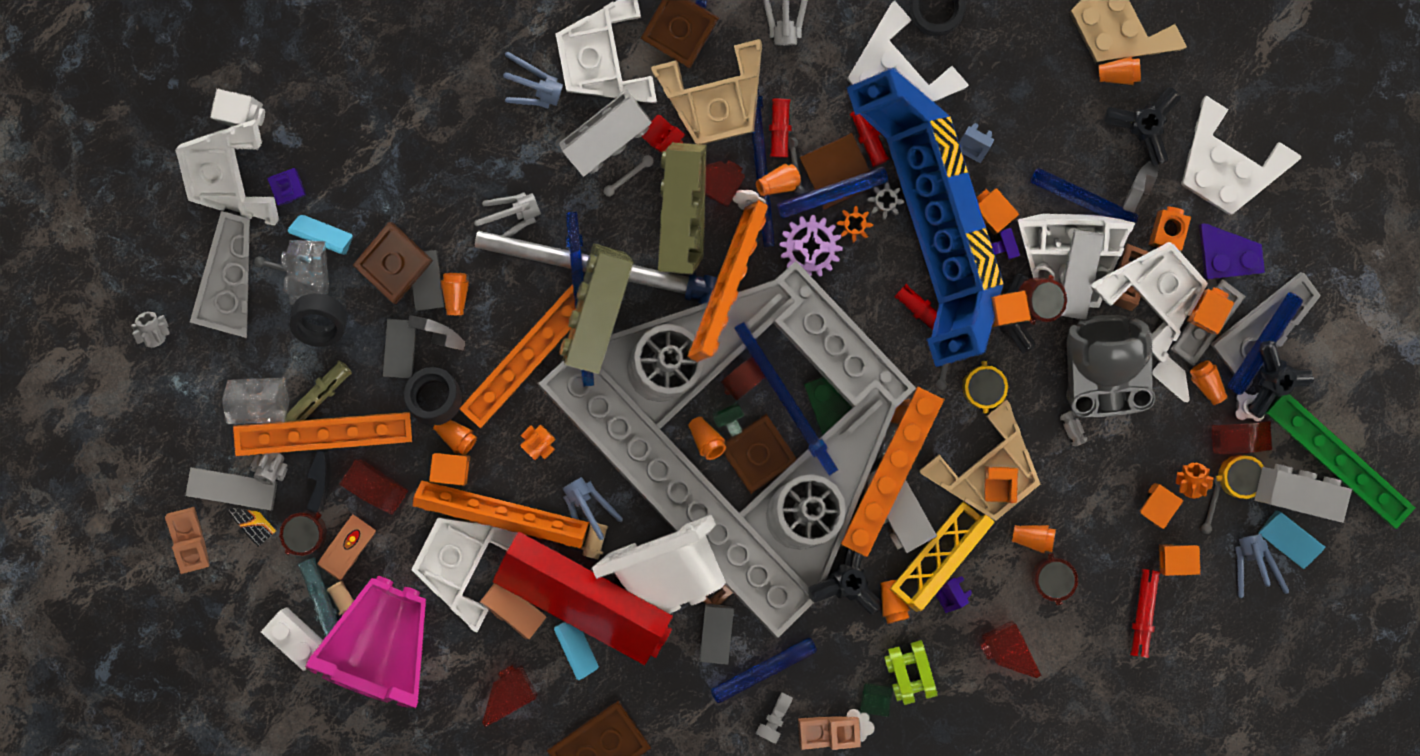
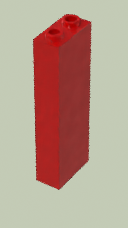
(582, 600)

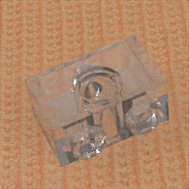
(255, 400)

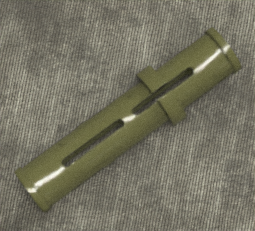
(323, 388)

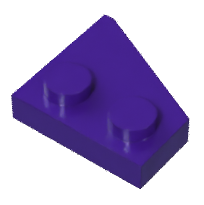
(1229, 254)

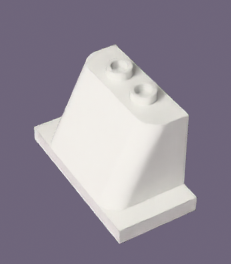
(668, 569)

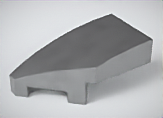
(1142, 184)
(441, 334)

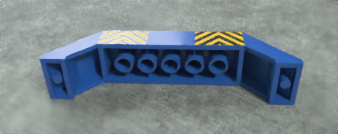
(940, 208)

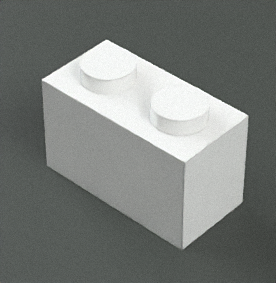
(236, 108)
(292, 637)

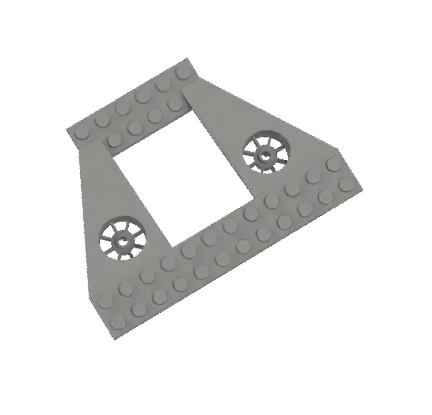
(755, 548)

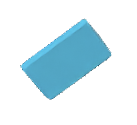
(314, 230)
(1291, 539)
(576, 649)

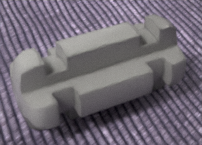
(1073, 428)

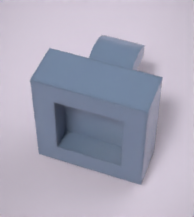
(975, 144)

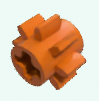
(854, 216)
(537, 442)
(1194, 480)

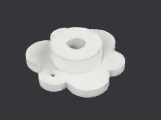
(746, 197)
(866, 726)

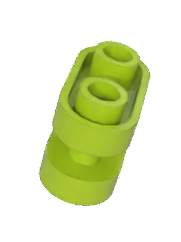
(897, 662)

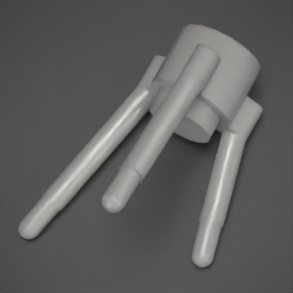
(785, 32)
(525, 207)

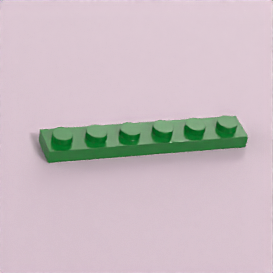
(1340, 460)

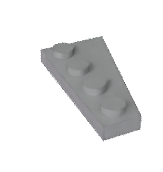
(225, 281)
(1240, 338)

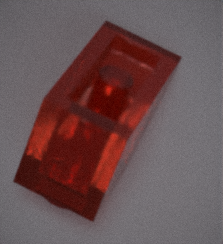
(723, 181)
(1241, 437)
(373, 486)
(1009, 650)
(508, 694)

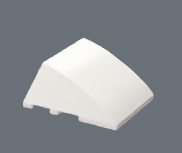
(1050, 237)

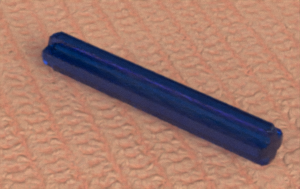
(832, 192)
(1081, 196)
(1271, 332)
(764, 670)

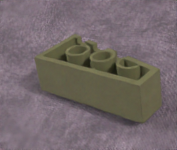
(682, 208)
(596, 308)

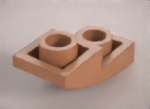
(513, 610)

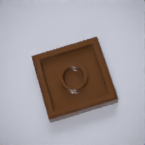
(680, 29)
(834, 164)
(392, 262)
(758, 453)

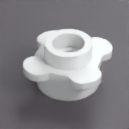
(1242, 407)

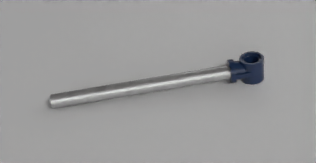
(692, 286)

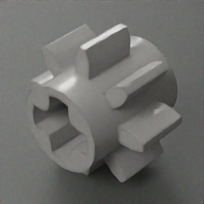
(891, 195)
(150, 329)
(269, 468)

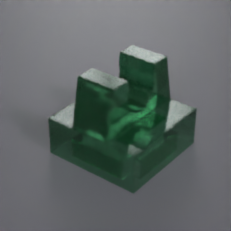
(728, 417)
(876, 699)

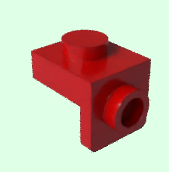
(662, 134)

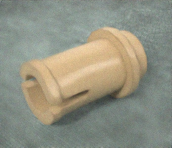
(593, 544)
(340, 597)

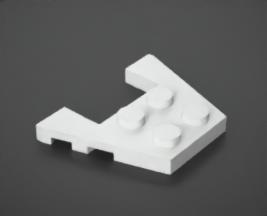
(883, 55)
(591, 56)
(1221, 172)
(213, 173)
(1165, 283)
(451, 559)

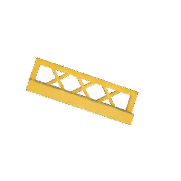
(949, 564)

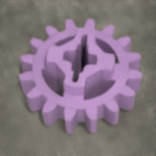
(824, 247)

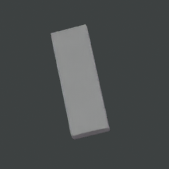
(1081, 272)
(1194, 340)
(230, 489)

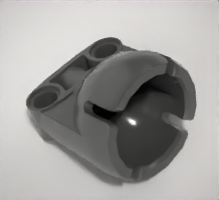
(1109, 366)

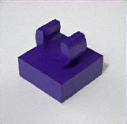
(286, 186)
(1006, 245)
(952, 596)

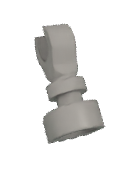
(774, 720)

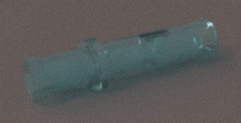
(318, 595)

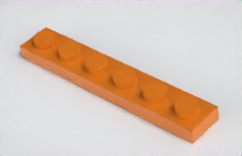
(725, 288)
(520, 361)
(322, 433)
(892, 471)
(500, 514)

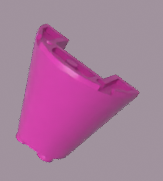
(376, 645)

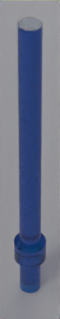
(761, 170)
(574, 243)
(816, 446)

